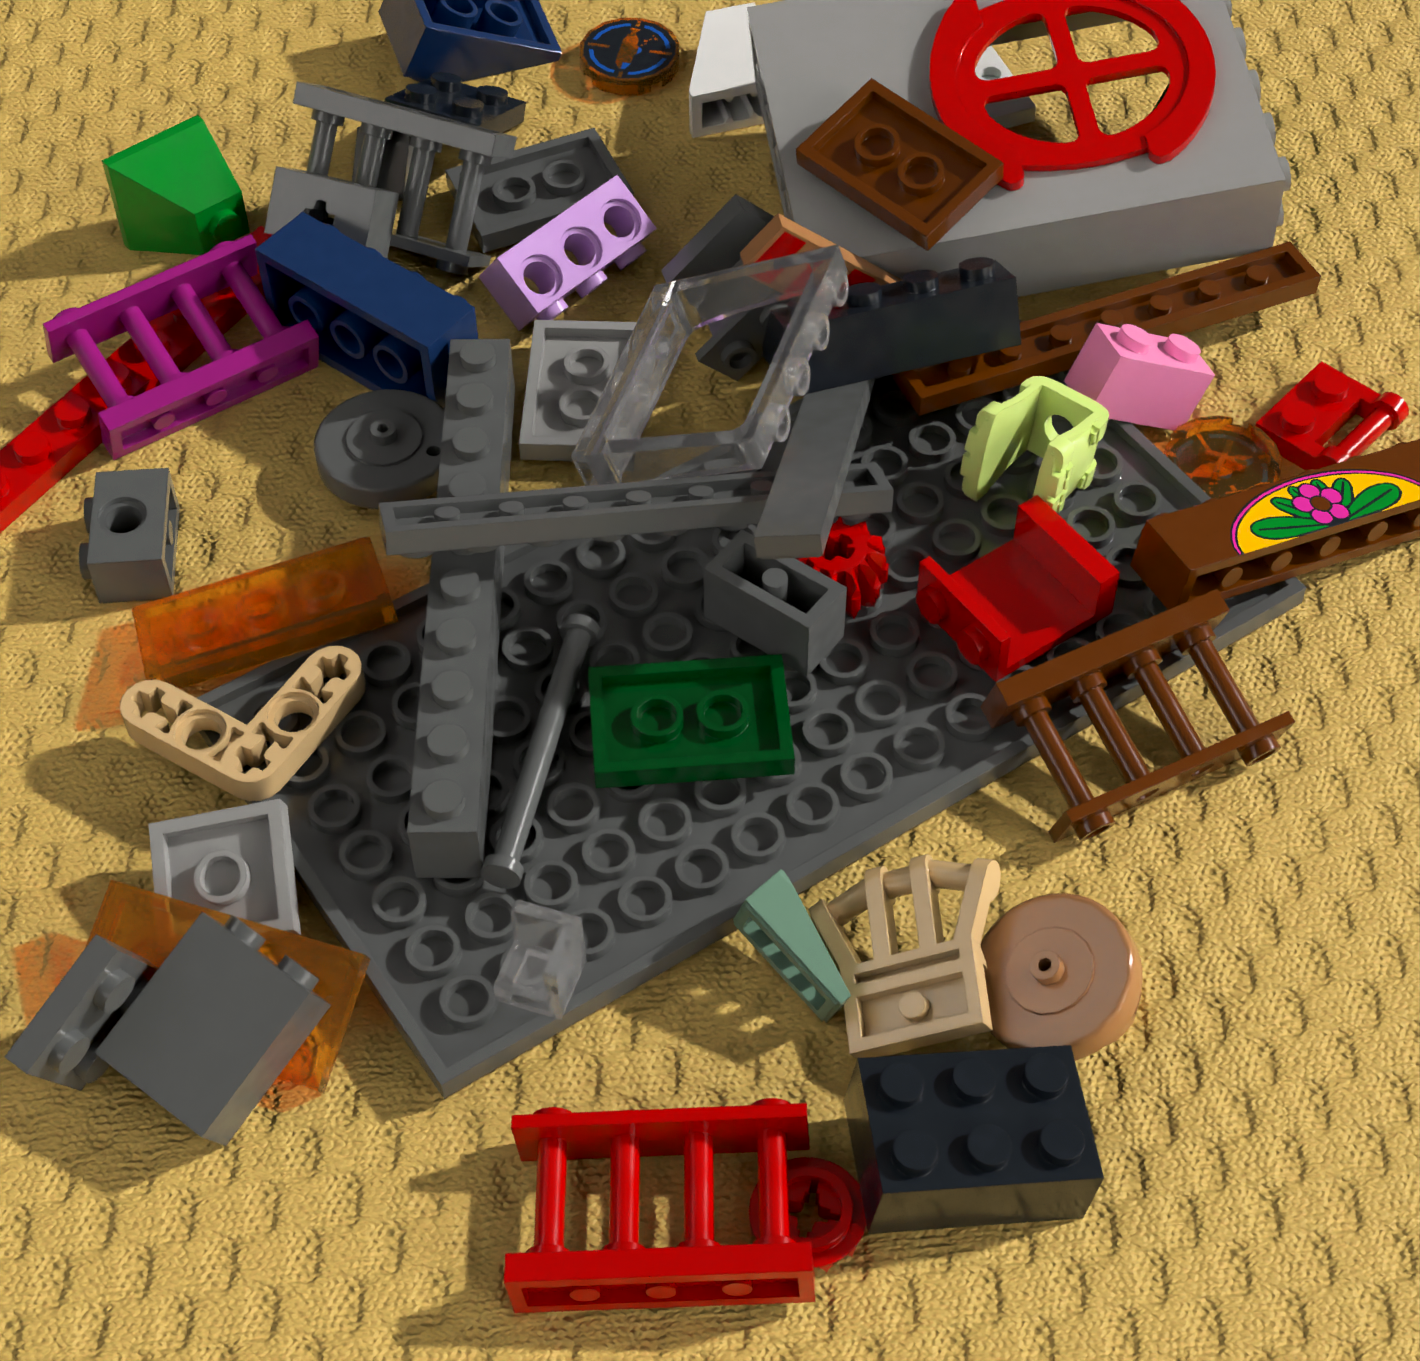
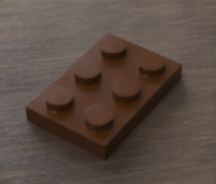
(899, 164)

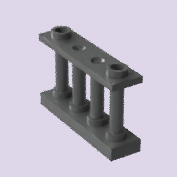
(427, 136)

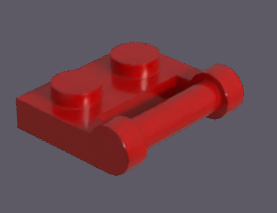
(1320, 408)

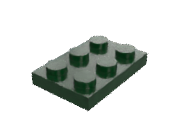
(690, 721)

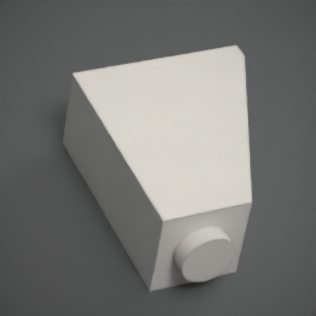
(723, 78)

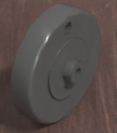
(381, 447)

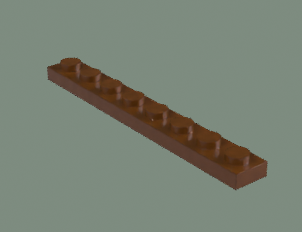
(1159, 308)

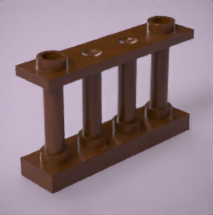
(1137, 654)

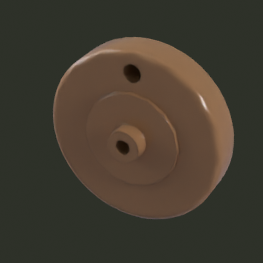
(1060, 974)

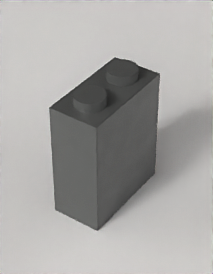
(214, 1027)

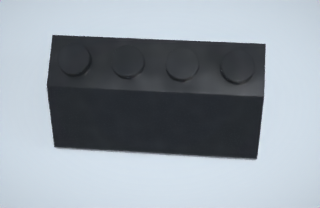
(910, 323)

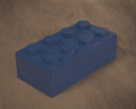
(369, 313)

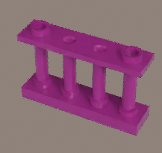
(182, 396)

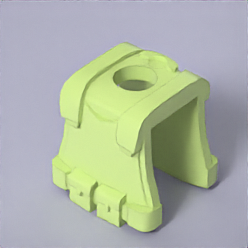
(1024, 424)

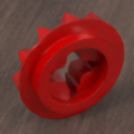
(837, 1201)

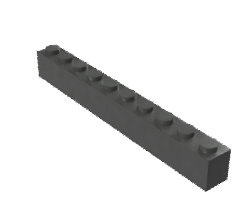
(462, 626)

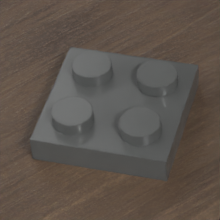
(81, 1014)

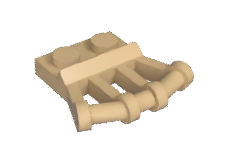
(922, 992)

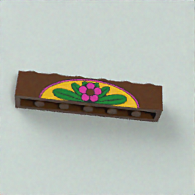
(1283, 527)

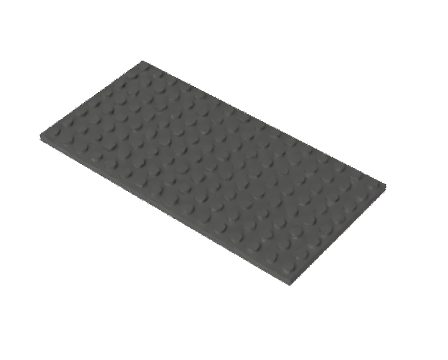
(661, 869)

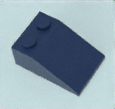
(468, 36)

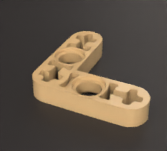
(244, 743)

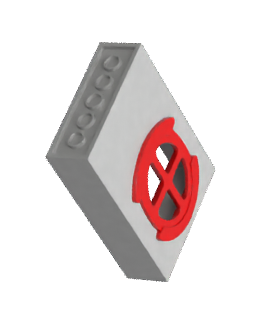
(1160, 196)

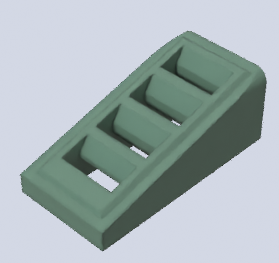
(786, 937)

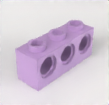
(580, 232)

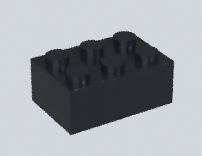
(971, 1139)

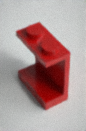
(1020, 594)

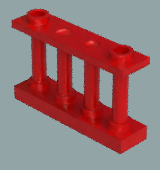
(698, 1269)

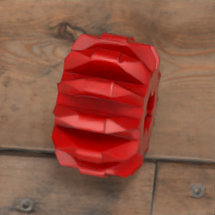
(854, 561)

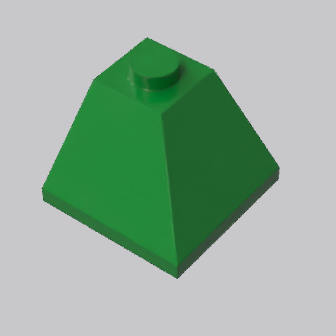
(176, 192)

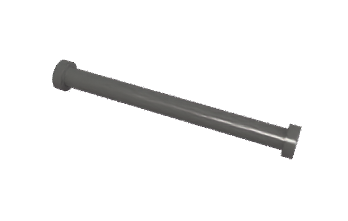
(504, 866)

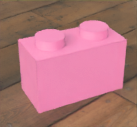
(1141, 375)

